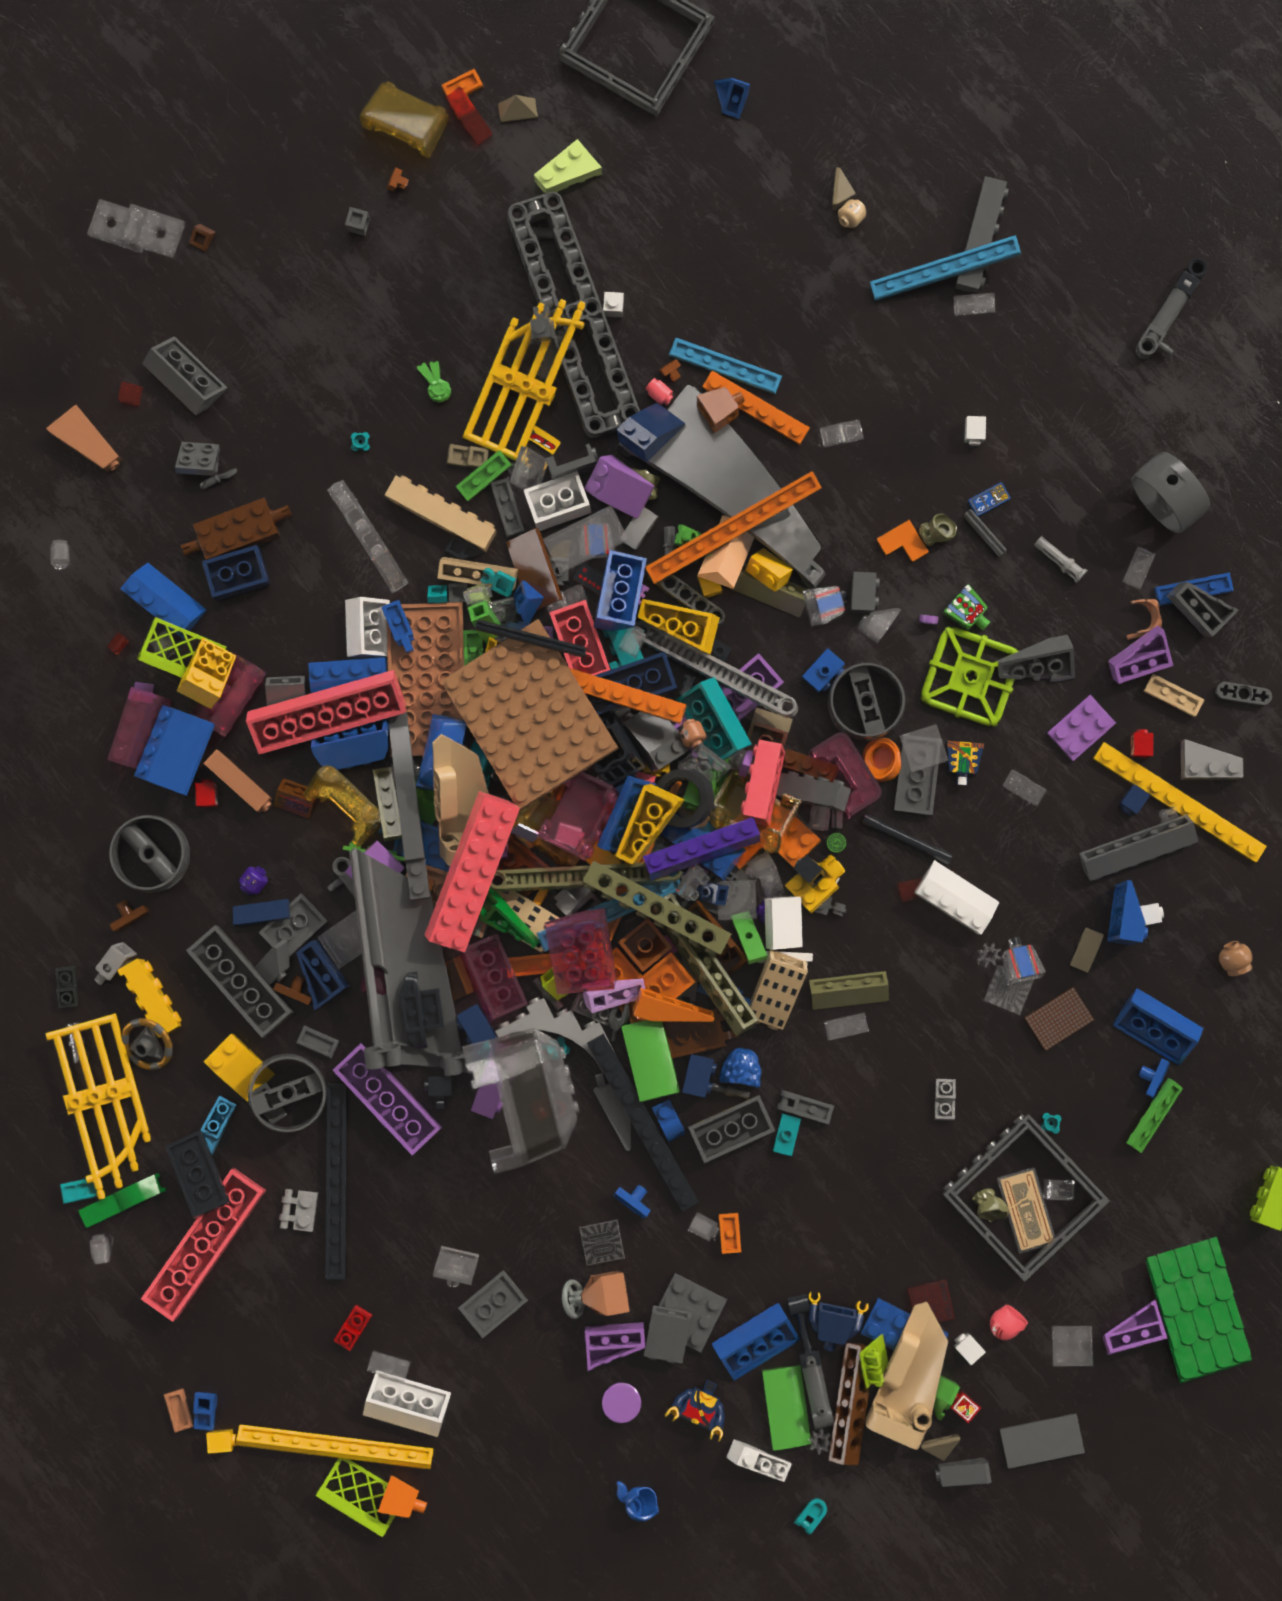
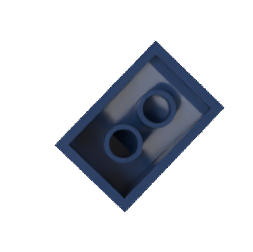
(649, 430)

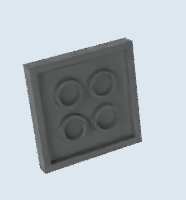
(699, 1301)

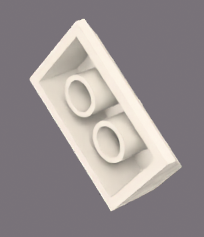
(557, 501)
(366, 628)

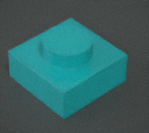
(437, 593)

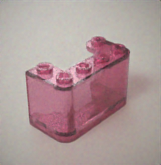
(844, 753)

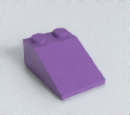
(619, 486)

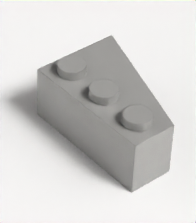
(1206, 763)

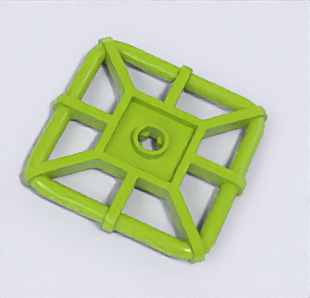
(959, 682)

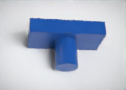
(1155, 1077)
(633, 1201)

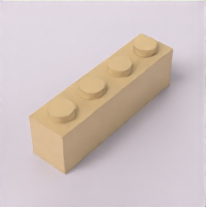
(469, 571)

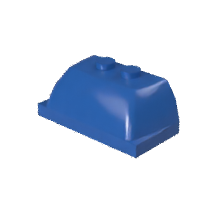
(450, 727)
(353, 746)

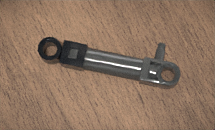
(1170, 309)

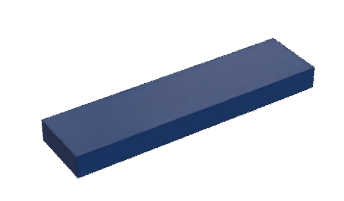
(1212, 585)

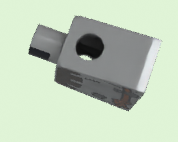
(114, 959)

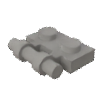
(305, 1210)

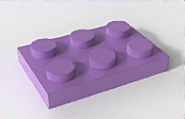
(1081, 728)

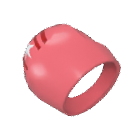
(1007, 1323)

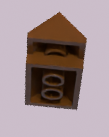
(731, 957)

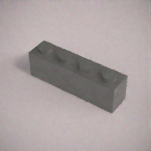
(813, 791)

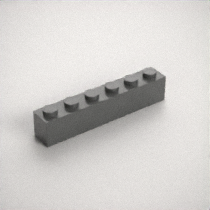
(983, 229)
(1138, 847)

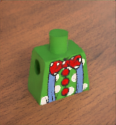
(967, 609)

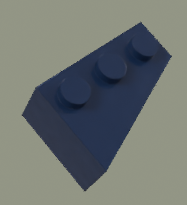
(321, 974)

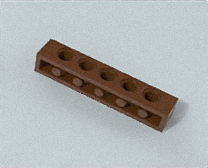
(850, 1409)

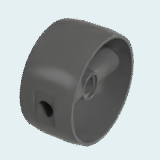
(1170, 492)
(862, 688)
(141, 843)
(300, 1088)

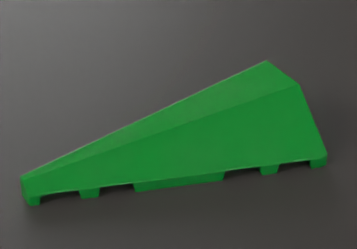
(502, 917)

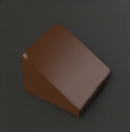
(201, 237)

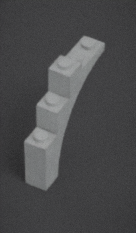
(543, 1019)

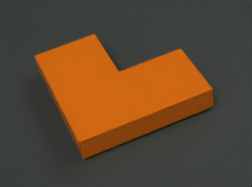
(468, 82)
(905, 537)

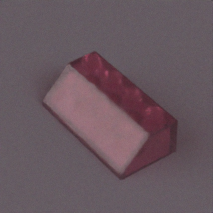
(236, 693)
(136, 726)
(493, 977)

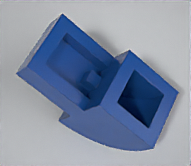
(669, 1120)
(204, 1410)

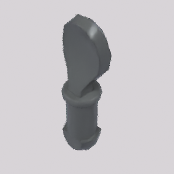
(216, 478)

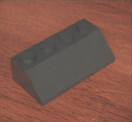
(184, 375)

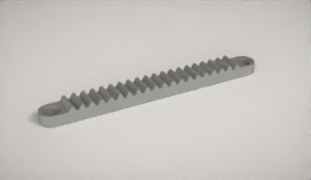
(712, 667)

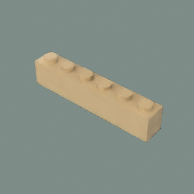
(436, 511)

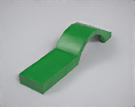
(121, 1200)

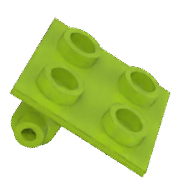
(874, 1362)

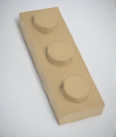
(1173, 695)

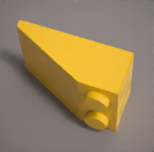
(236, 1064)

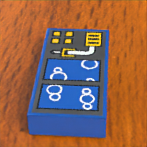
(989, 499)

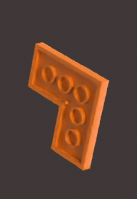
(797, 844)
(666, 977)

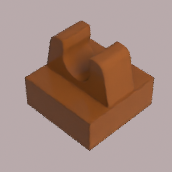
(397, 180)
(671, 370)

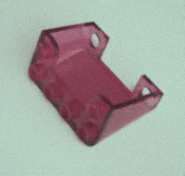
(580, 816)

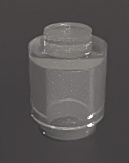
(59, 554)
(477, 594)
(100, 1249)

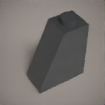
(963, 1472)

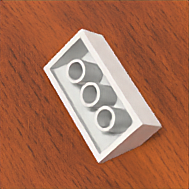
(957, 898)
(407, 1404)

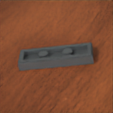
(507, 507)

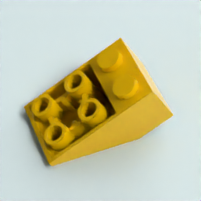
(207, 673)

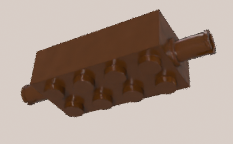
(236, 529)

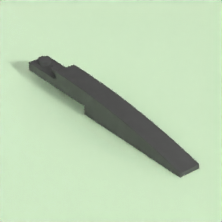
(408, 807)

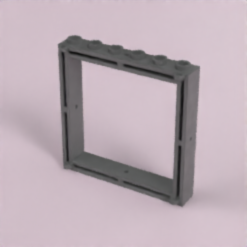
(651, 105)
(994, 1149)

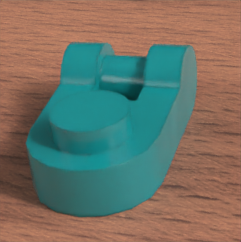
(816, 1509)

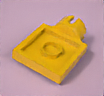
(813, 898)

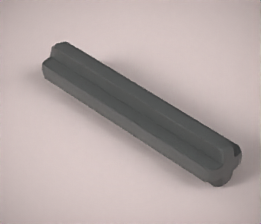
(985, 533)

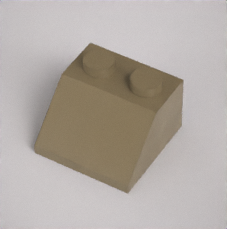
(768, 727)

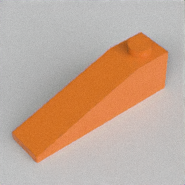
(659, 1007)

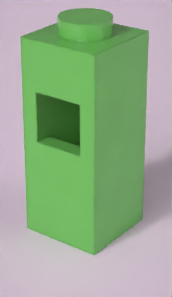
(483, 612)

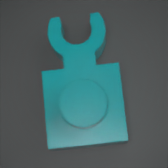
(500, 581)

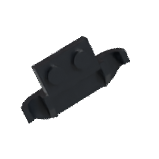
(420, 1010)

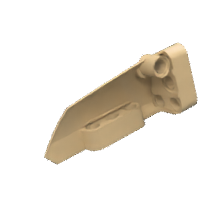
(456, 787)
(910, 1380)

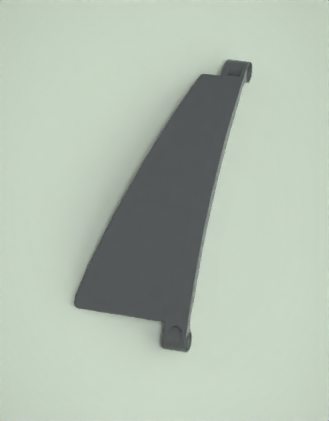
(731, 480)

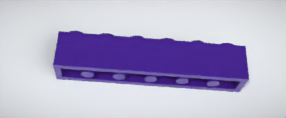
(701, 848)

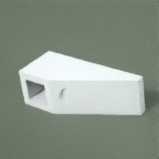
(758, 1460)

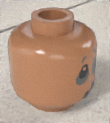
(692, 733)

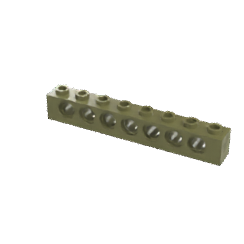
(720, 936)
(711, 976)

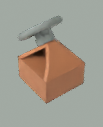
(602, 1294)

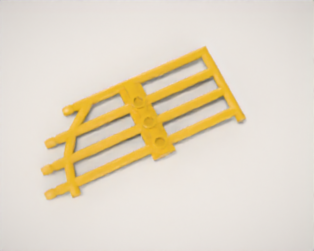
(521, 383)
(99, 1095)

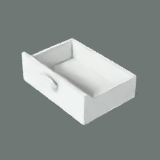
(783, 922)

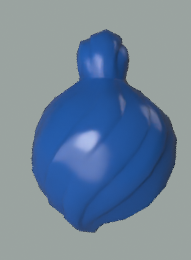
(639, 1502)

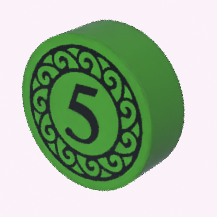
(836, 842)

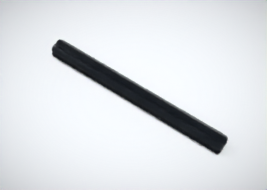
(530, 638)

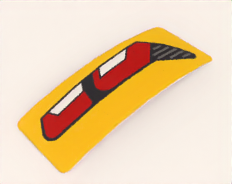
(544, 440)

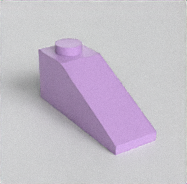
(624, 992)

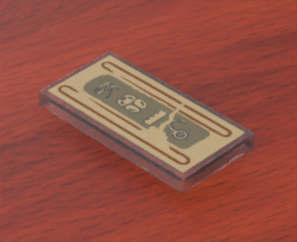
(1026, 1209)

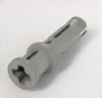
(1067, 565)

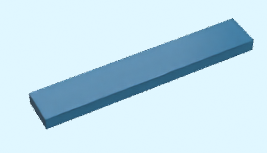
(725, 366)

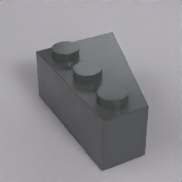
(1201, 609)

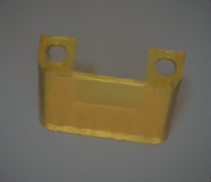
(728, 812)

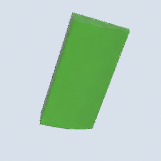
(650, 1060)
(786, 1407)

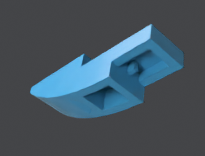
(217, 1122)

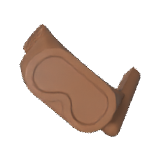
(1153, 606)

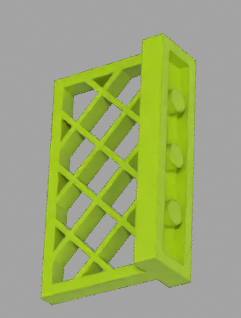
(162, 662)
(347, 1507)

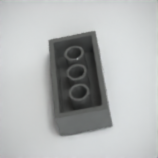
(731, 1128)

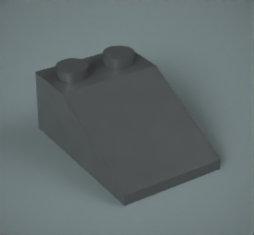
(655, 739)

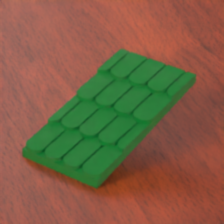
(1198, 1310)

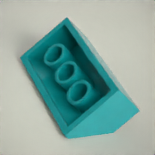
(711, 708)

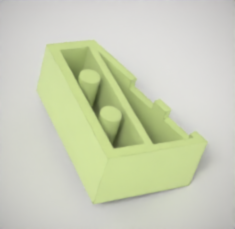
(567, 168)

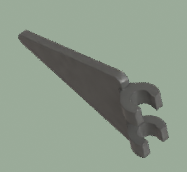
(614, 1110)

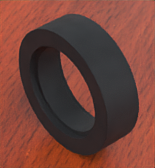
(706, 796)

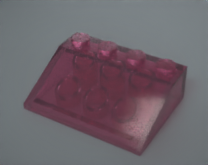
(581, 952)

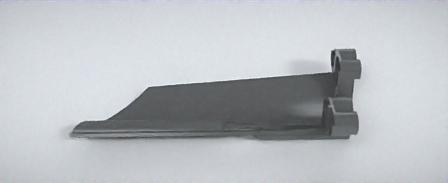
(395, 941)

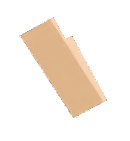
(727, 561)

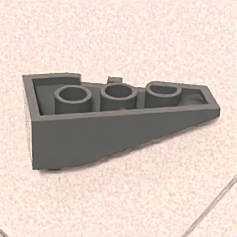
(1045, 660)

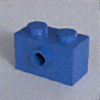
(822, 671)

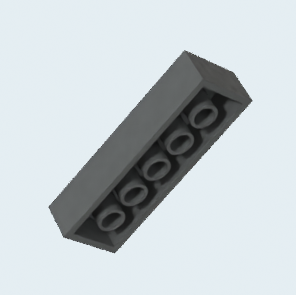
(240, 981)

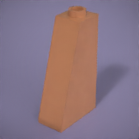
(81, 435)
(238, 781)

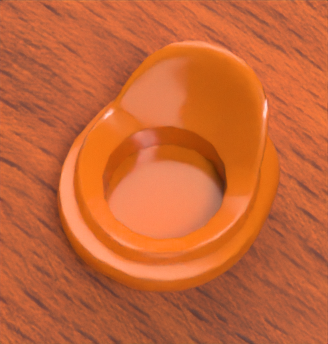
(882, 759)

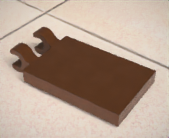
(695, 1037)

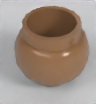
(1235, 958)

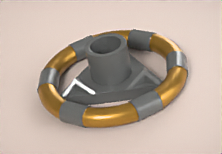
(147, 1044)

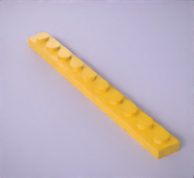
(1185, 805)
(334, 1446)

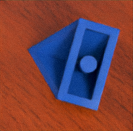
(732, 95)
(527, 601)

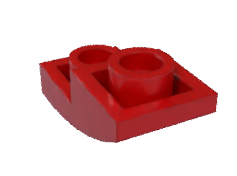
(352, 1327)

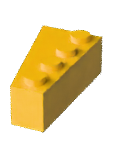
(686, 624)
(647, 821)
(150, 995)

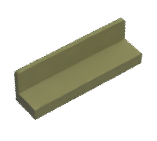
(787, 598)
(849, 990)

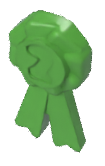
(438, 389)

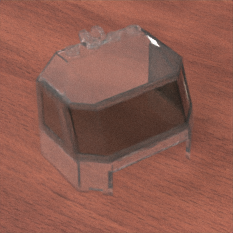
(532, 1094)

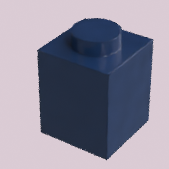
(1133, 800)

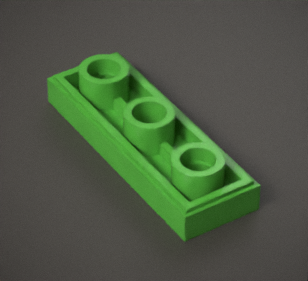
(750, 940)

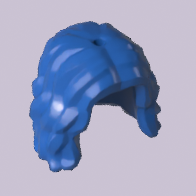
(741, 1068)

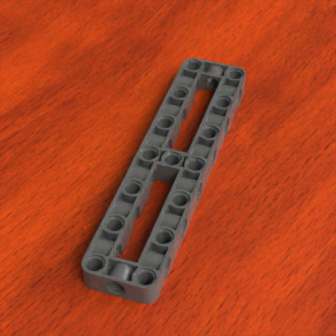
(584, 290)

